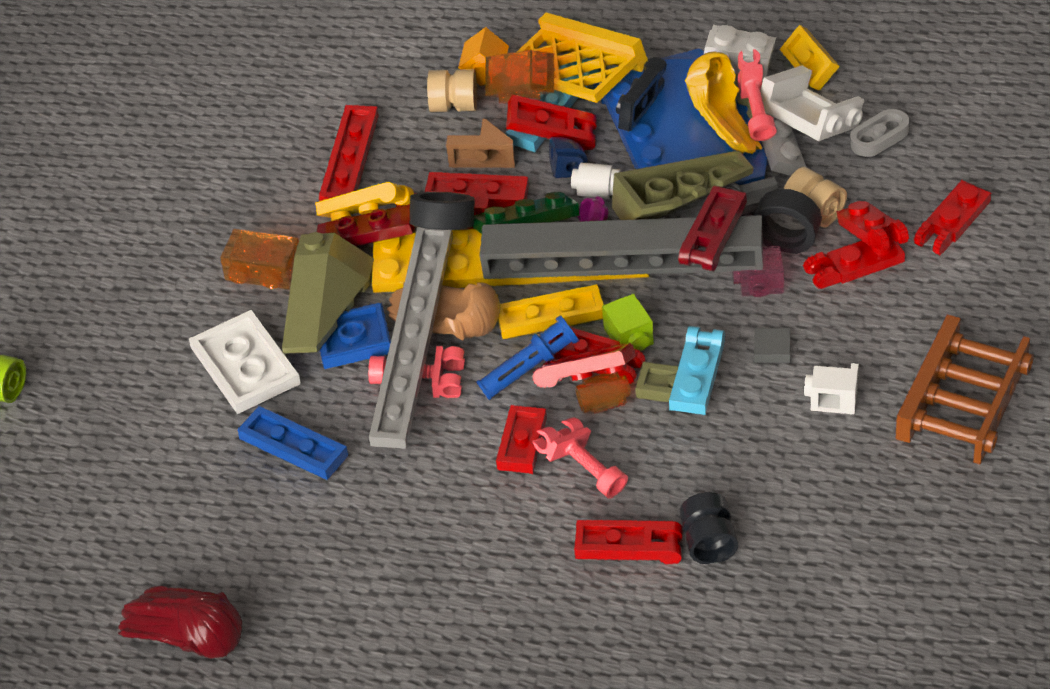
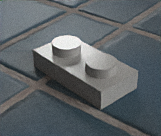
(783, 150)

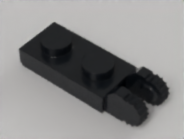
(641, 94)

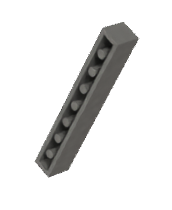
(608, 248)

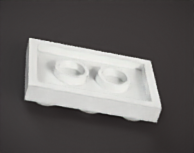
(244, 361)

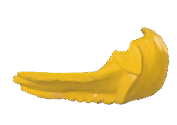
(714, 95)

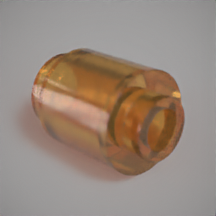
(602, 392)

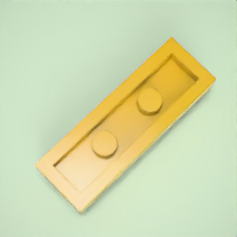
(540, 312)

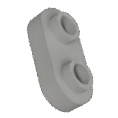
(875, 133)

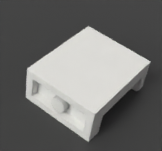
(791, 102)

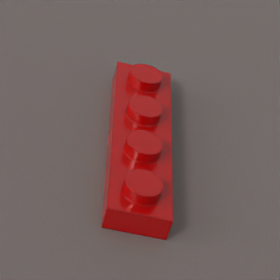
(349, 151)

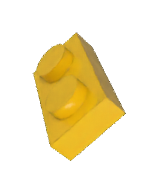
(805, 50)

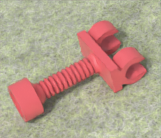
(749, 83)
(444, 385)
(572, 443)

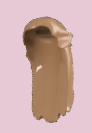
(460, 311)

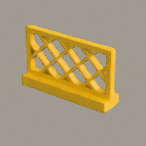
(586, 42)

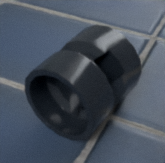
(708, 528)

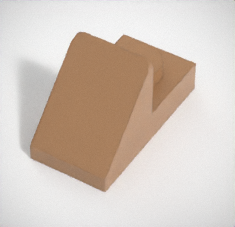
(486, 150)

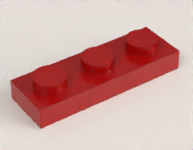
(499, 189)

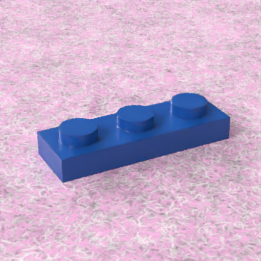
(293, 442)

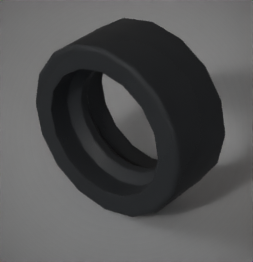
(793, 204)
(442, 210)

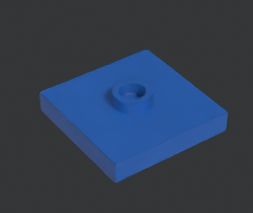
(358, 336)

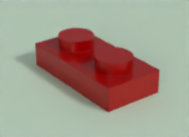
(517, 446)

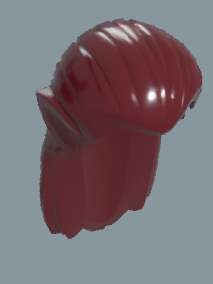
(185, 619)

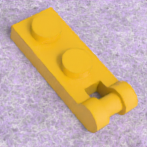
(364, 200)

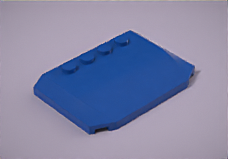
(673, 126)

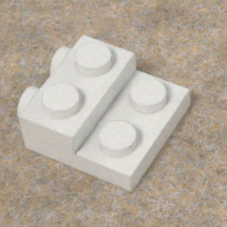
(733, 41)

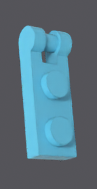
(697, 371)

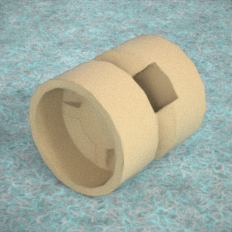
(452, 90)
(824, 193)

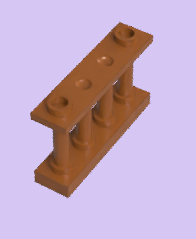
(939, 366)

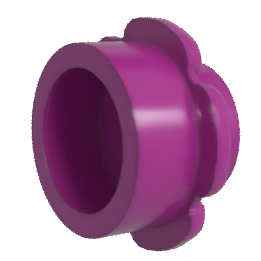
(593, 210)

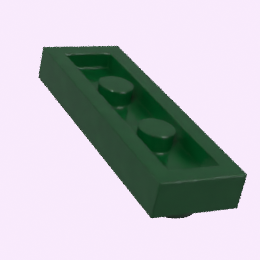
(552, 208)

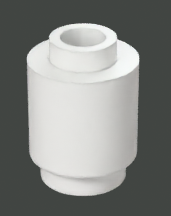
(593, 180)

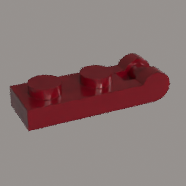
(712, 228)

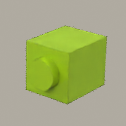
(628, 322)

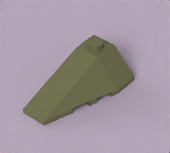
(671, 186)
(322, 287)

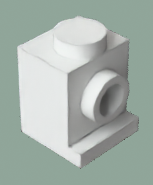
(832, 389)

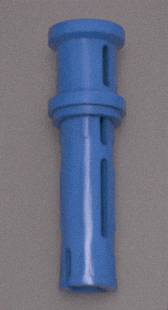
(491, 385)

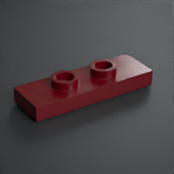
(372, 226)

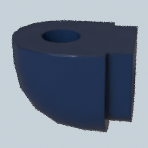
(565, 156)

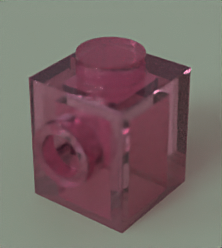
(765, 281)

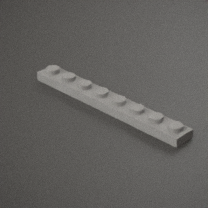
(410, 339)

